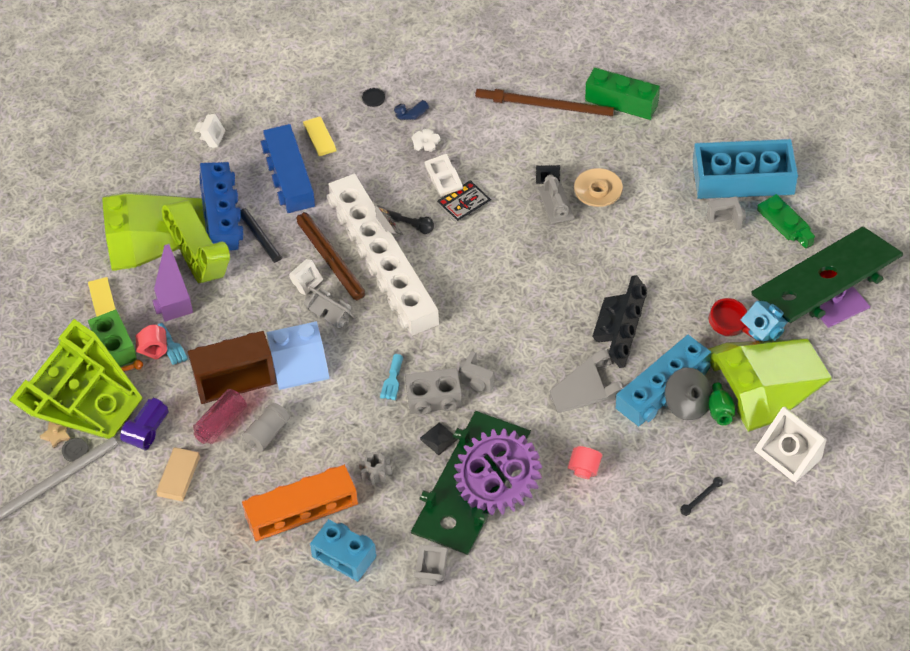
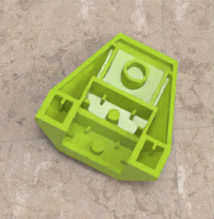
(137, 228)
(769, 376)
(80, 386)

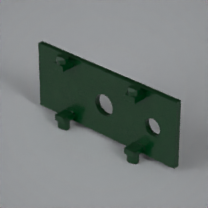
(852, 258)
(446, 499)

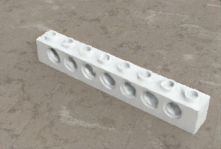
(383, 256)

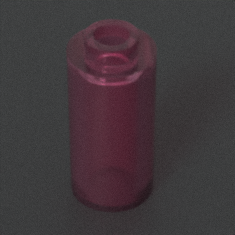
(219, 417)

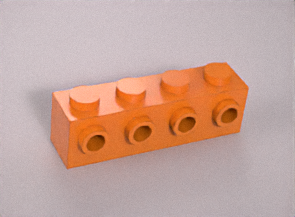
(300, 502)

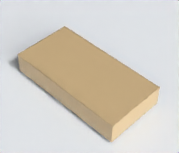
(178, 474)

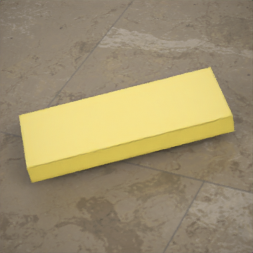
(319, 136)
(101, 296)

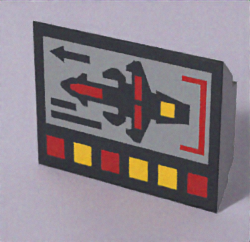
(463, 201)
(387, 221)

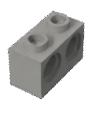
(432, 388)

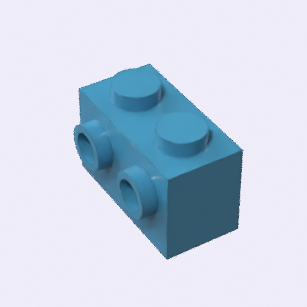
(343, 549)

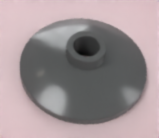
(679, 395)

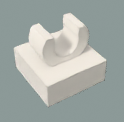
(210, 130)
(305, 276)

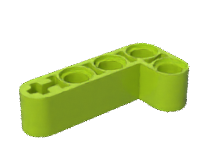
(203, 258)

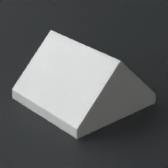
(791, 445)

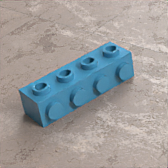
(646, 393)

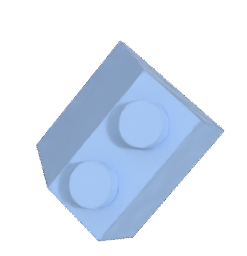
(298, 355)

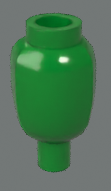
(721, 405)

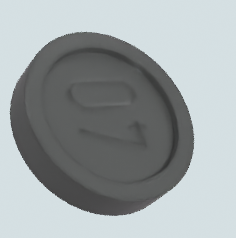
(74, 449)

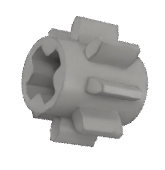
(375, 467)

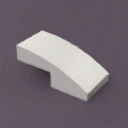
(443, 175)

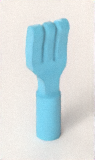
(174, 350)
(391, 385)

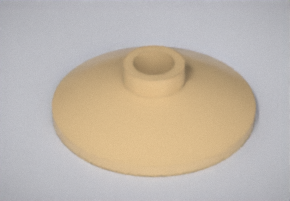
(598, 187)

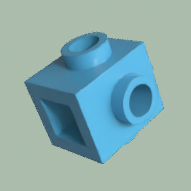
(764, 321)

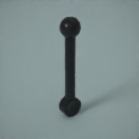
(687, 508)

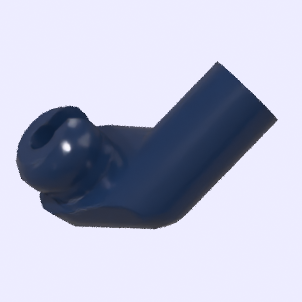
(411, 113)

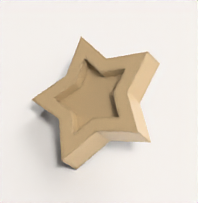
(55, 434)

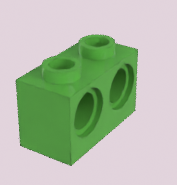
(114, 337)

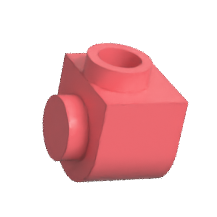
(152, 341)
(585, 462)

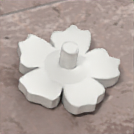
(425, 139)

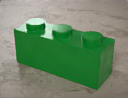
(622, 93)

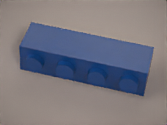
(288, 169)

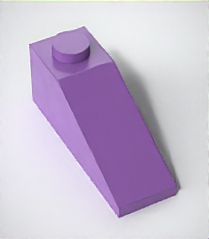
(170, 291)

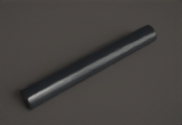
(260, 235)

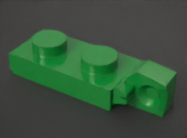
(786, 221)

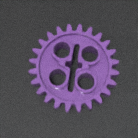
(477, 486)

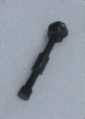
(424, 224)

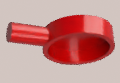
(726, 317)

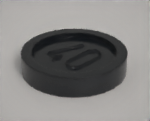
(373, 97)

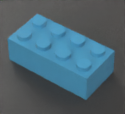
(744, 168)

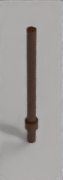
(500, 95)

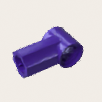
(143, 428)

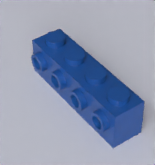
(219, 204)

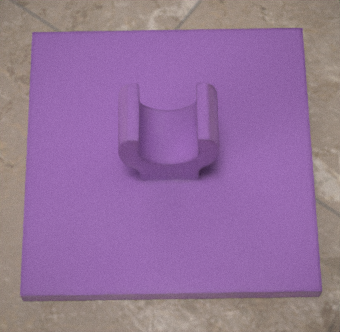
(843, 307)

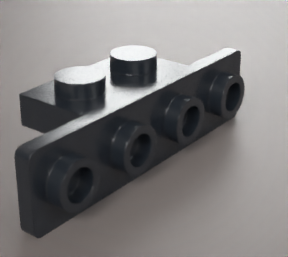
(620, 319)

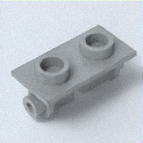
(555, 201)
(337, 312)

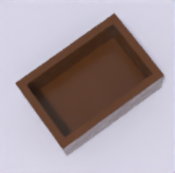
(232, 364)

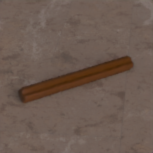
(330, 256)

